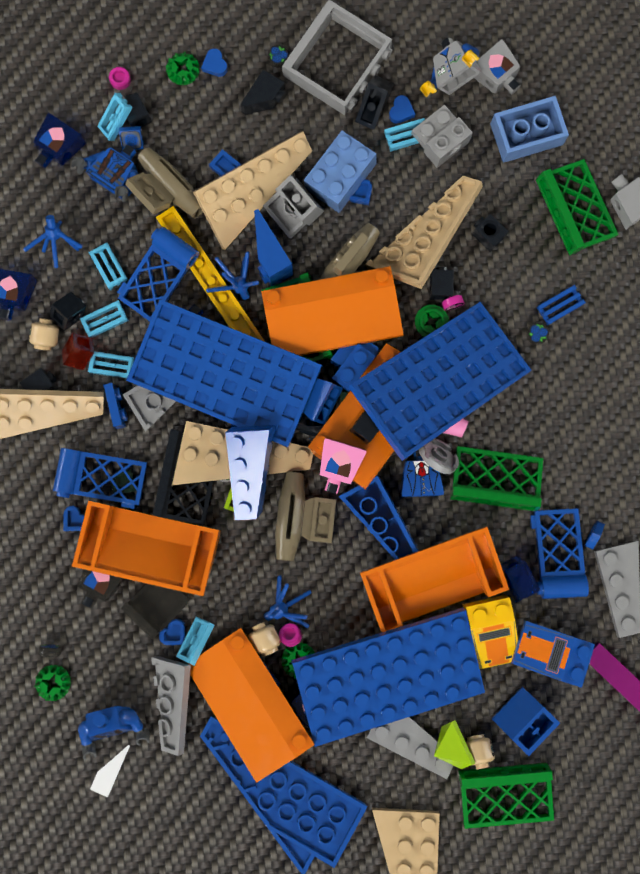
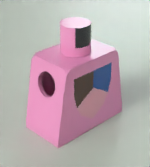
(339, 463)

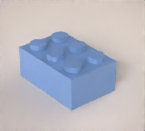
(529, 129)
(340, 171)

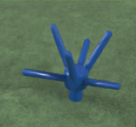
(52, 233)
(238, 283)
(280, 609)

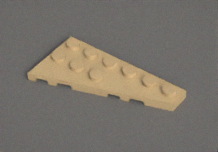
(235, 196)
(427, 236)
(39, 409)
(205, 456)
(409, 839)

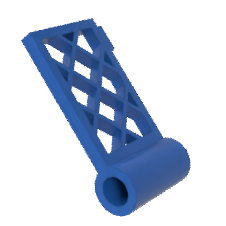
(169, 248)
(70, 476)
(560, 583)

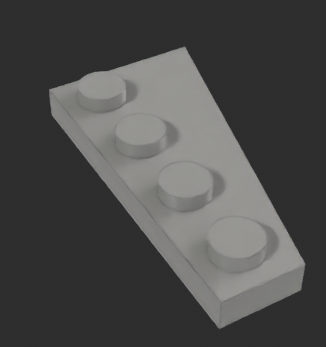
(147, 405)
(621, 585)
(173, 692)
(411, 742)

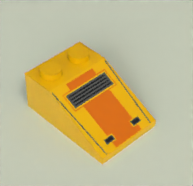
(492, 630)

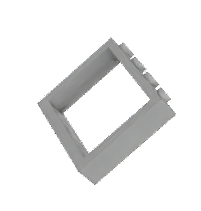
(334, 12)

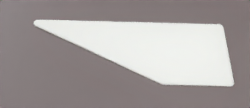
(106, 776)

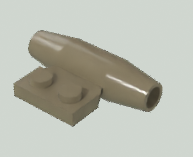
(162, 186)
(352, 252)
(299, 518)

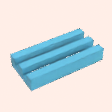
(116, 119)
(400, 128)
(117, 281)
(108, 326)
(91, 369)
(195, 641)

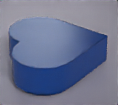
(214, 63)
(401, 110)
(363, 193)
(72, 519)
(594, 535)
(174, 633)

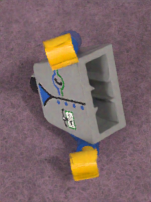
(452, 67)

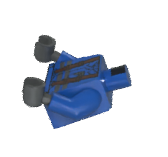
(110, 169)
(107, 724)

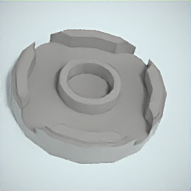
(439, 457)

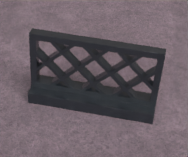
(166, 481)

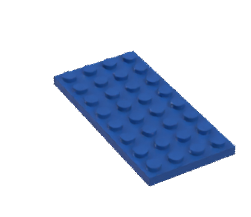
(223, 372)
(439, 380)
(388, 676)

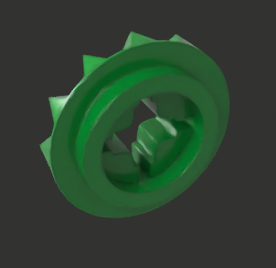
(182, 77)
(422, 318)
(290, 654)
(61, 678)

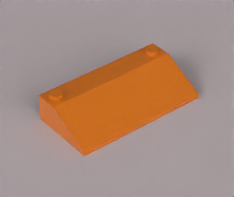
(333, 312)
(343, 419)
(146, 548)
(434, 578)
(249, 705)

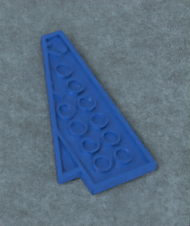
(295, 805)

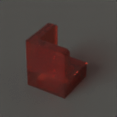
(77, 351)

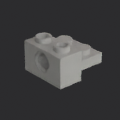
(442, 135)
(304, 204)

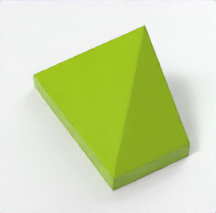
(452, 747)

